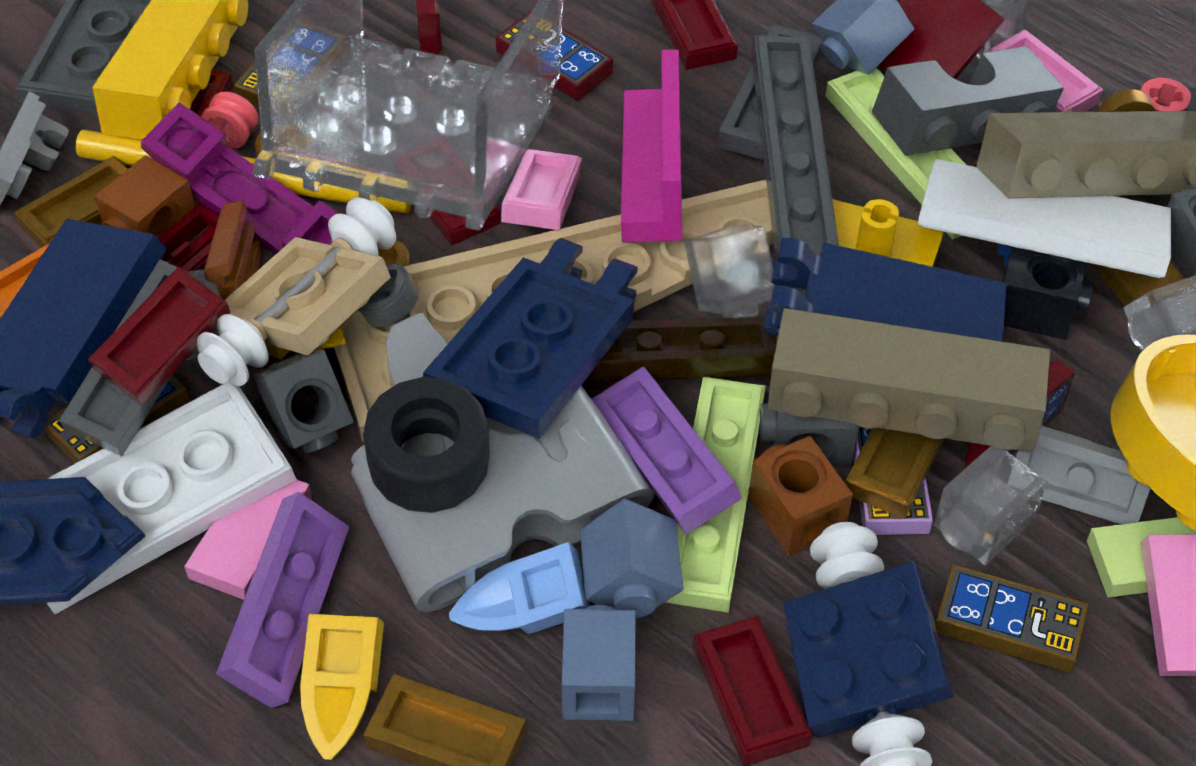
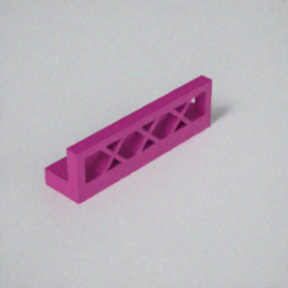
(653, 159)

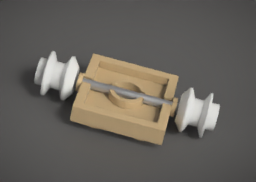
(301, 294)

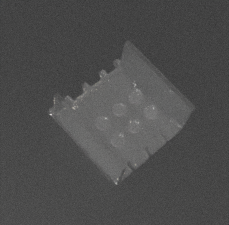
(405, 122)

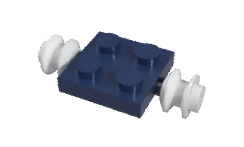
(867, 648)

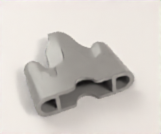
(530, 488)

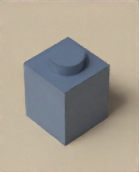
(861, 32)
(631, 559)
(598, 664)

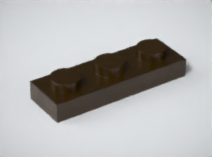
(690, 349)

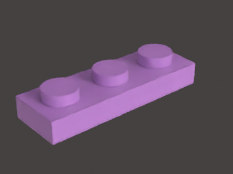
(667, 450)
(284, 590)

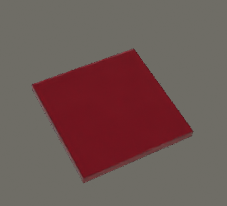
(944, 32)

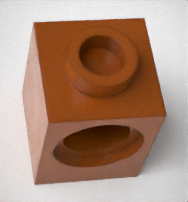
(145, 198)
(794, 516)

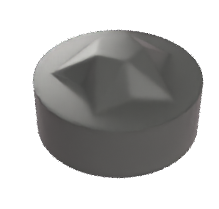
(392, 299)

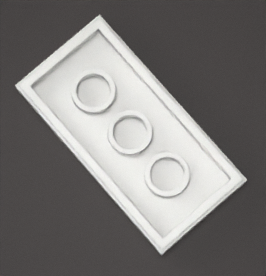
(1084, 229)
(184, 476)

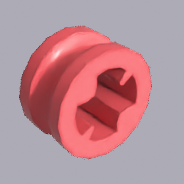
(1167, 92)
(233, 117)

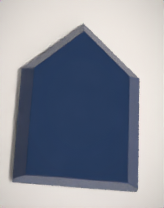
(57, 538)

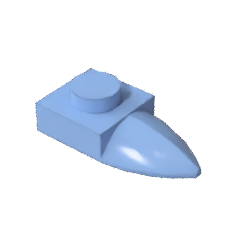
(525, 593)

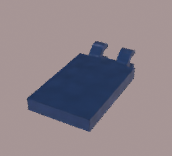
(883, 291)
(66, 314)
(538, 338)

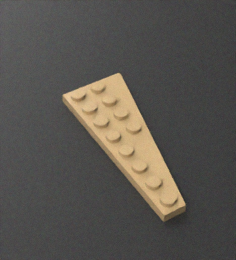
(460, 283)

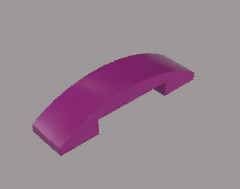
(223, 177)

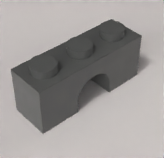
(934, 112)

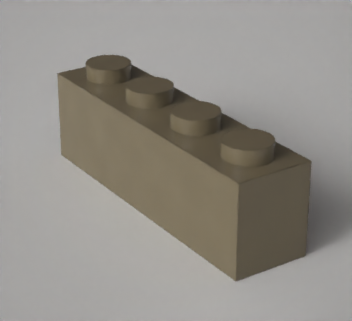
(1089, 153)
(909, 380)

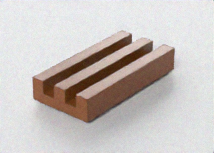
(232, 250)

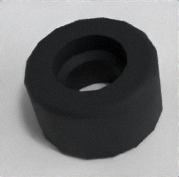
(417, 409)

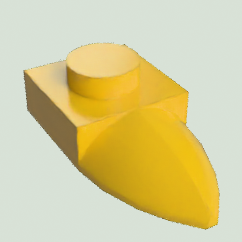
(338, 676)

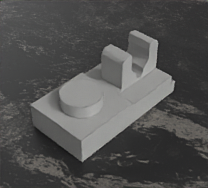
(26, 144)
(1086, 476)

